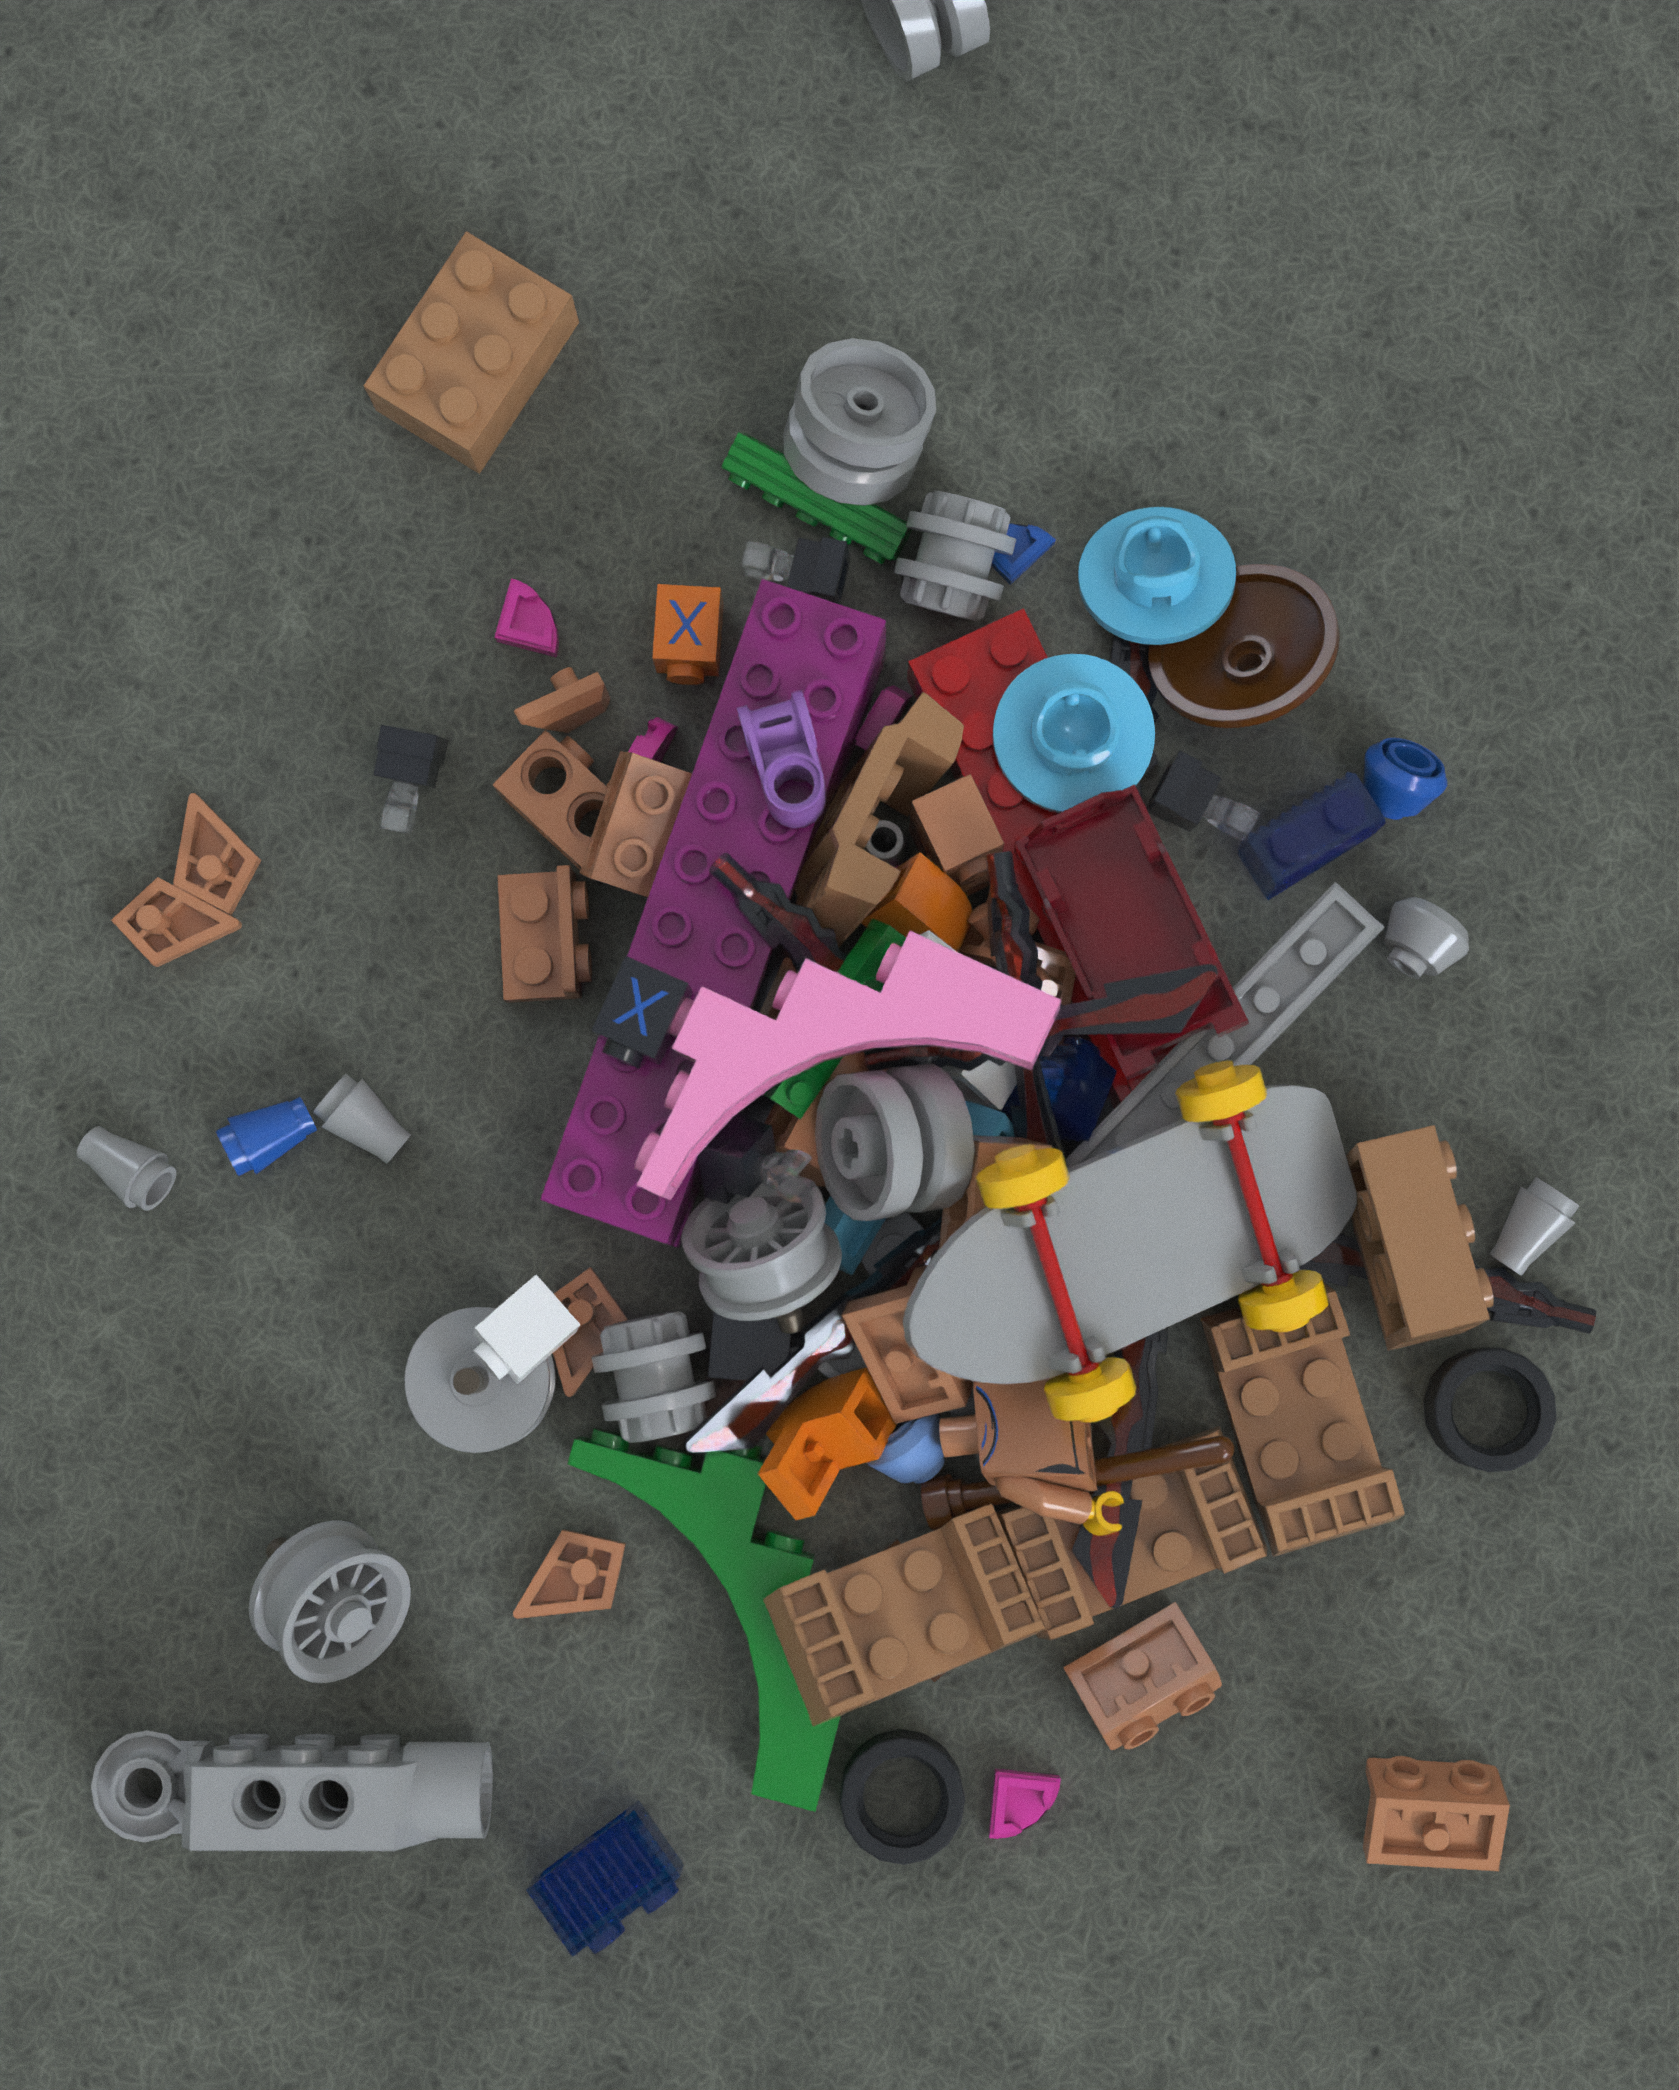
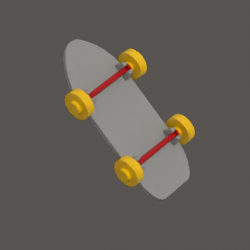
(1138, 1241)

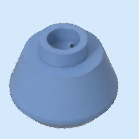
(912, 1451)

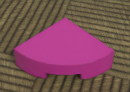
(527, 621)
(883, 713)
(655, 741)
(1020, 1800)

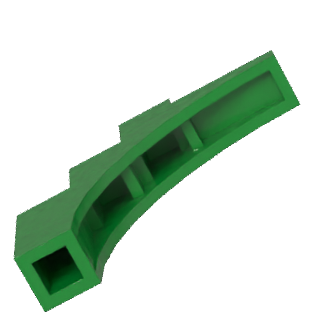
(719, 1515)

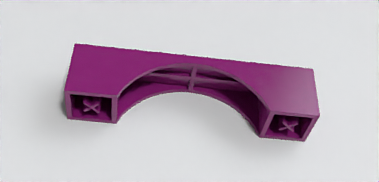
(690, 916)

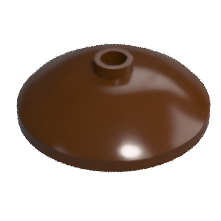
(1272, 624)

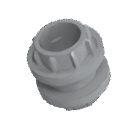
(955, 555)
(653, 1376)

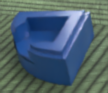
(1029, 547)

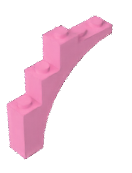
(740, 1054)

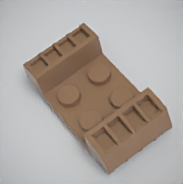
(897, 767)
(1301, 1428)
(1184, 1529)
(903, 1615)

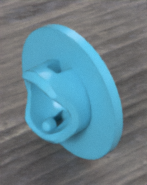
(1157, 575)
(1072, 731)

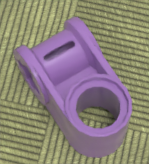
(784, 749)

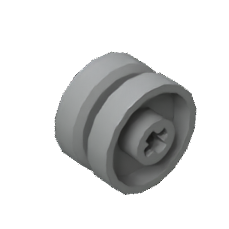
(918, 29)
(858, 421)
(894, 1141)

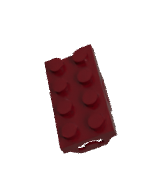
(1124, 913)

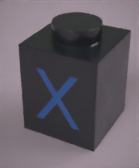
(639, 1013)

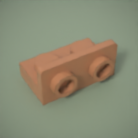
(542, 935)
(904, 1381)
(1145, 1678)
(1435, 1814)

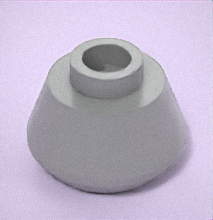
(1424, 938)

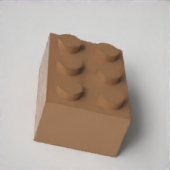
(472, 352)
(1416, 1239)

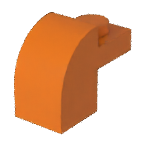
(925, 901)
(819, 1434)

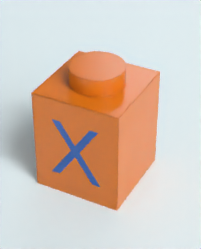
(687, 632)

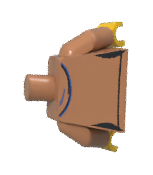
(1031, 1453)

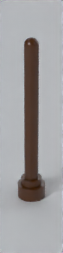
(949, 1498)

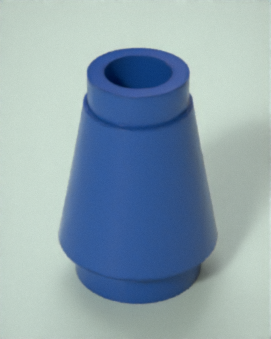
(265, 1134)

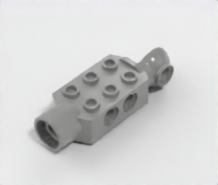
(225, 1804)

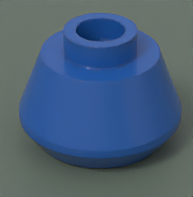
(1402, 777)

